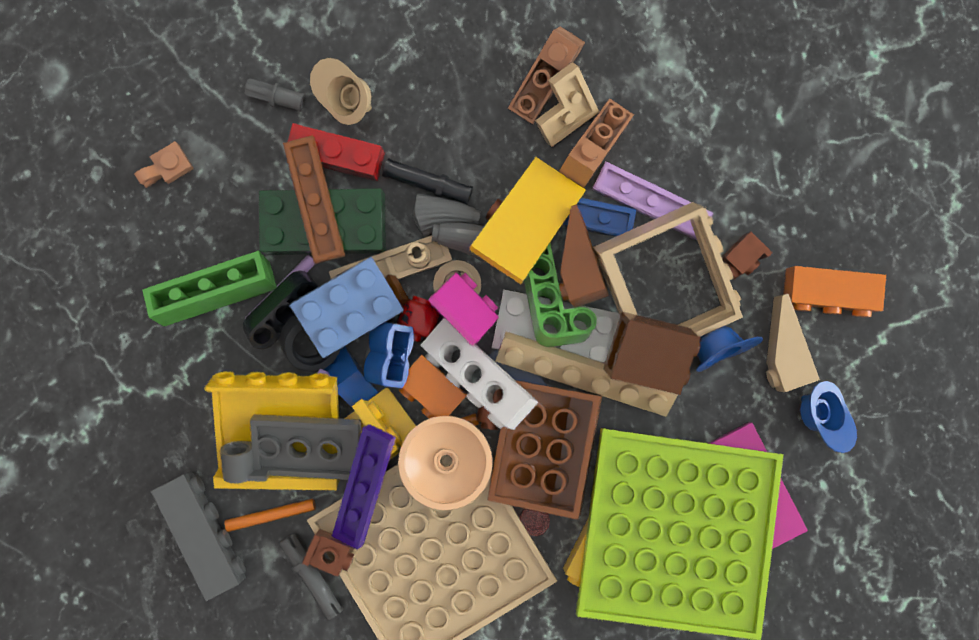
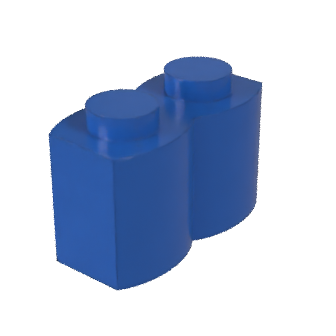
(388, 355)

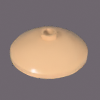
(442, 485)

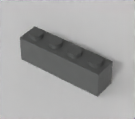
(199, 535)

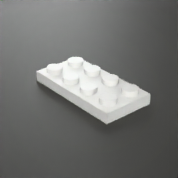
(516, 319)

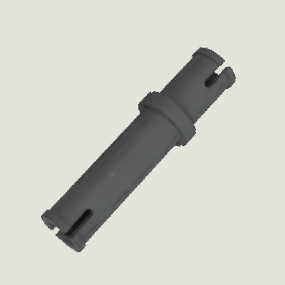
(310, 577)

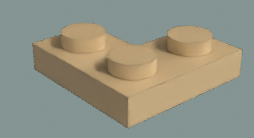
(574, 105)

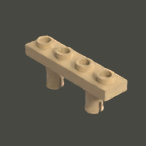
(406, 259)

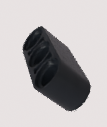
(265, 313)

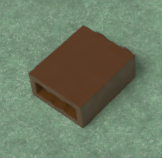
(651, 353)

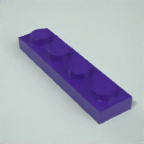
(363, 486)

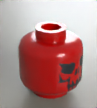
(420, 315)

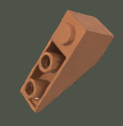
(535, 90)
(596, 143)

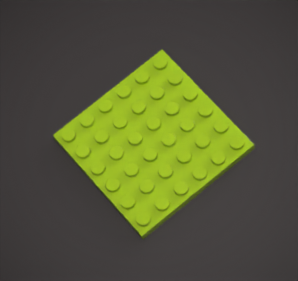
(679, 534)

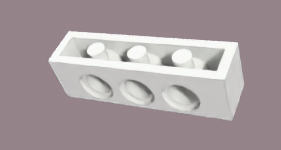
(516, 400)

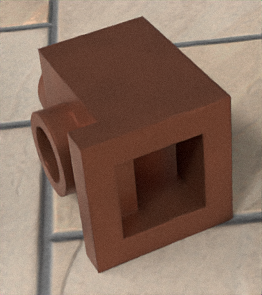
(745, 254)
(325, 542)

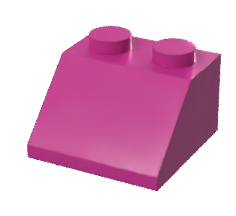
(464, 307)

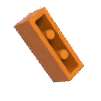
(835, 290)

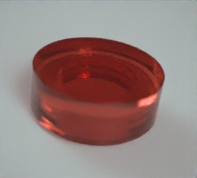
(535, 521)

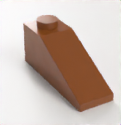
(580, 267)

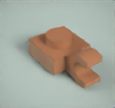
(168, 164)

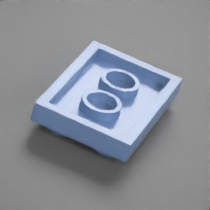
(346, 307)

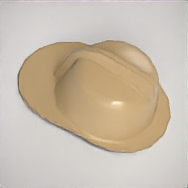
(340, 91)

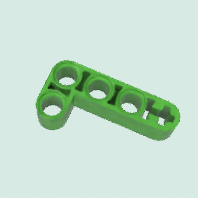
(554, 313)

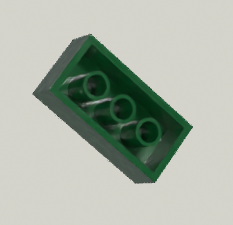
(357, 213)

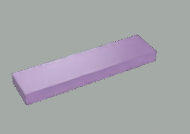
(640, 195)

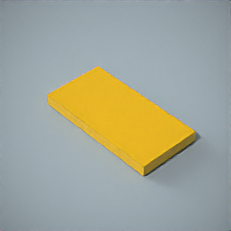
(527, 220)

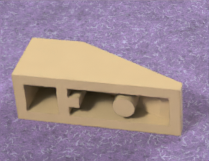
(788, 353)

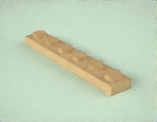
(579, 373)

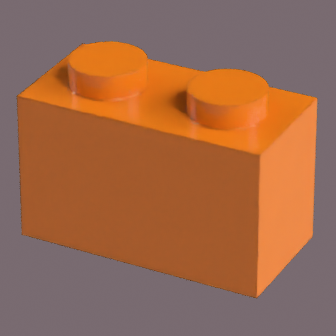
(431, 389)

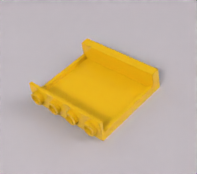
(241, 396)

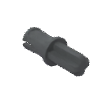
(275, 94)

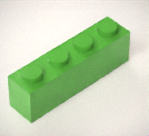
(209, 289)

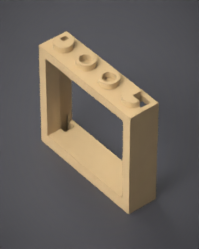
(710, 247)

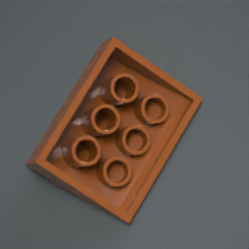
(548, 454)

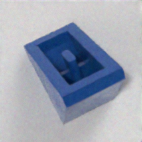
(350, 378)

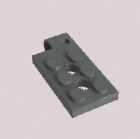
(274, 455)

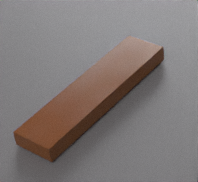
(314, 199)

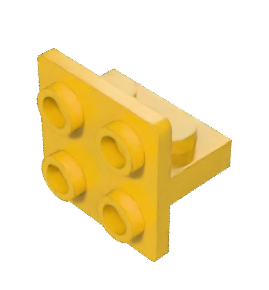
(386, 414)

